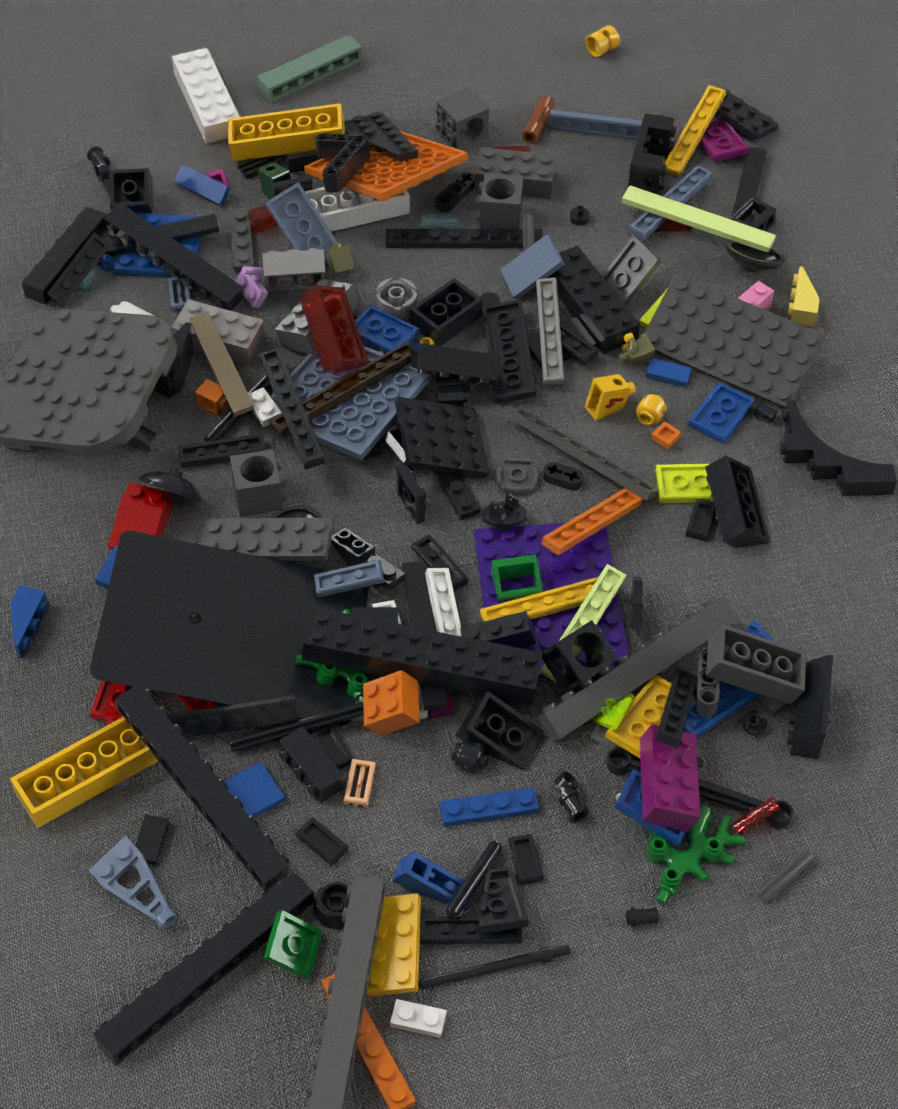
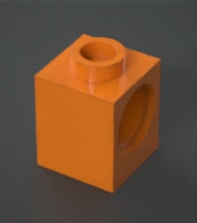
(211, 397)

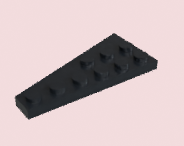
(382, 136)

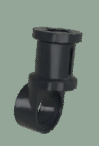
(100, 162)
(569, 798)

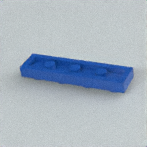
(488, 807)

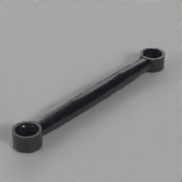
(706, 789)

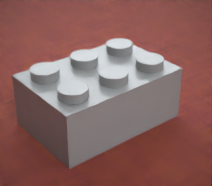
(293, 269)

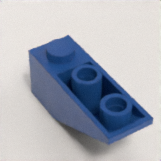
(27, 610)

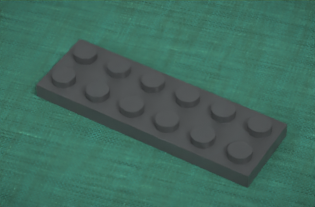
(272, 537)

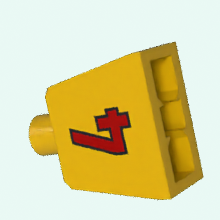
(608, 395)

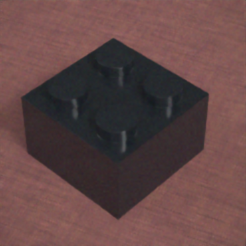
(132, 189)

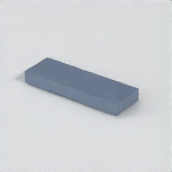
(349, 578)

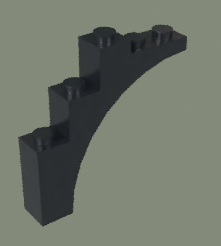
(824, 462)

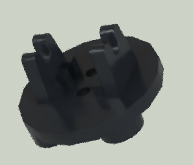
(505, 513)

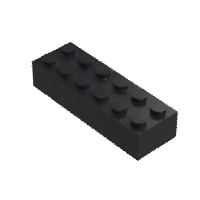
(593, 301)

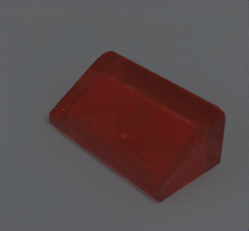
(261, 219)

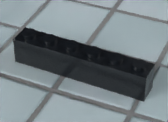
(62, 253)

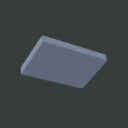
(534, 263)

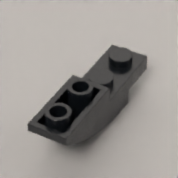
(359, 551)

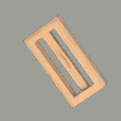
(357, 800)

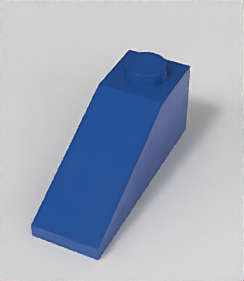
(427, 878)

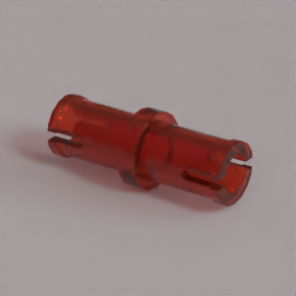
(756, 815)

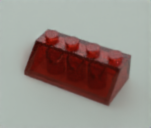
(333, 328)

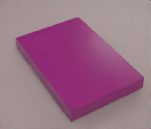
(722, 141)

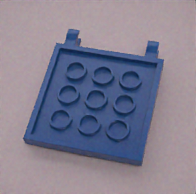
(134, 264)

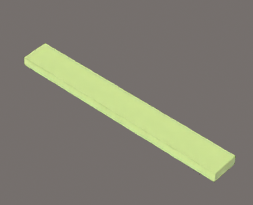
(699, 219)

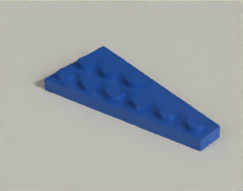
(730, 699)

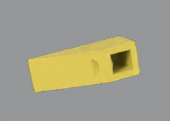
(806, 301)

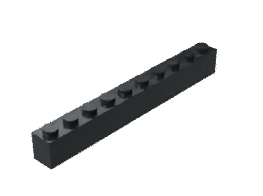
(202, 787)
(200, 970)

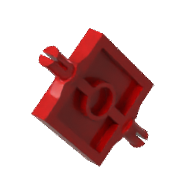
(105, 704)

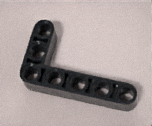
(347, 156)

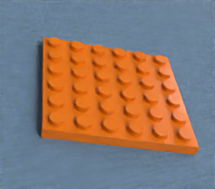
(386, 177)

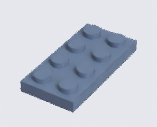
(300, 220)

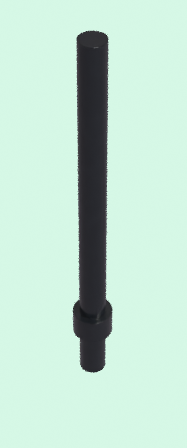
(543, 954)

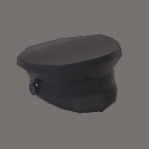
(330, 904)

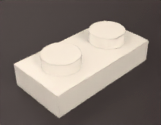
(264, 406)
(418, 1018)

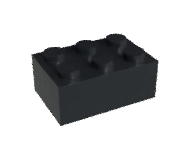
(446, 311)

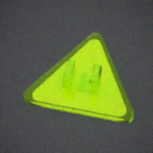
(613, 713)

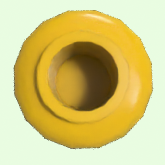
(651, 409)

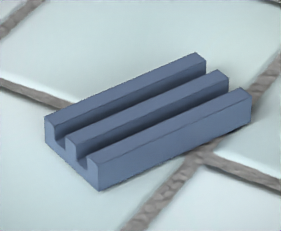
(180, 305)

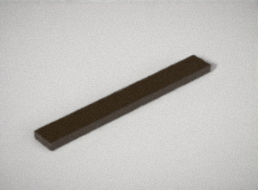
(349, 386)

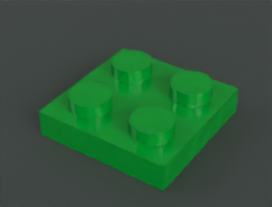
(293, 944)

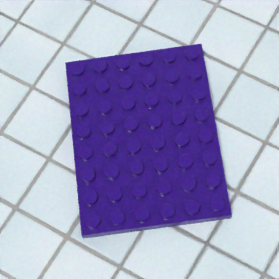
(575, 565)

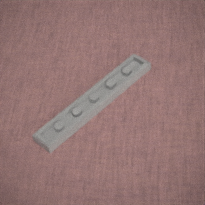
(550, 331)

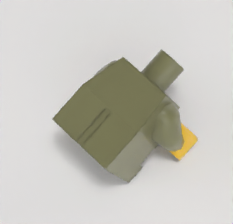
(636, 350)

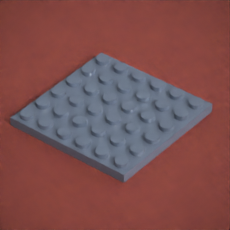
(362, 419)

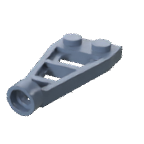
(115, 864)

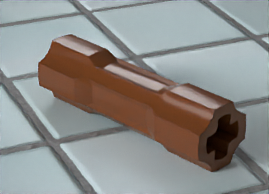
(534, 126)

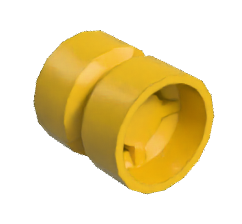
(602, 41)

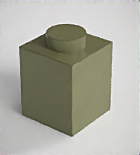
(339, 258)

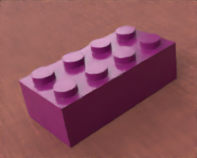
(669, 781)

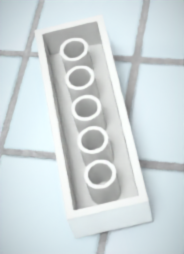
(205, 93)
(352, 208)

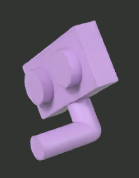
(253, 289)

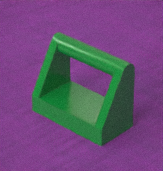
(515, 568)

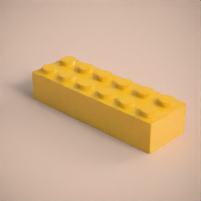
(282, 131)
(81, 772)

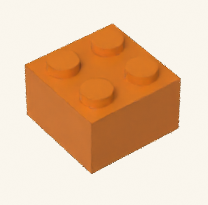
(391, 703)

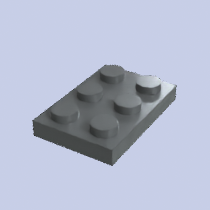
(631, 269)

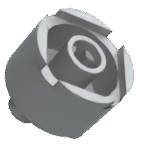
(396, 297)

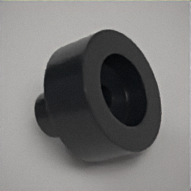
(579, 216)

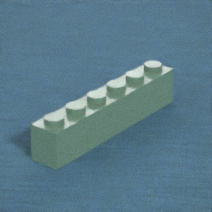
(309, 68)

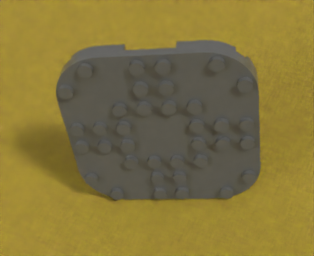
(83, 381)

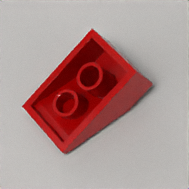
(142, 511)

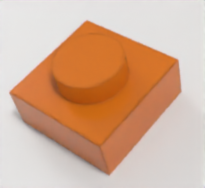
(666, 435)

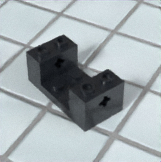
(650, 151)

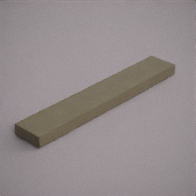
(221, 364)

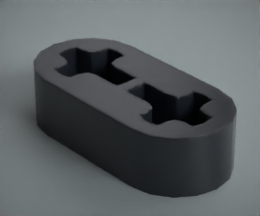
(563, 476)

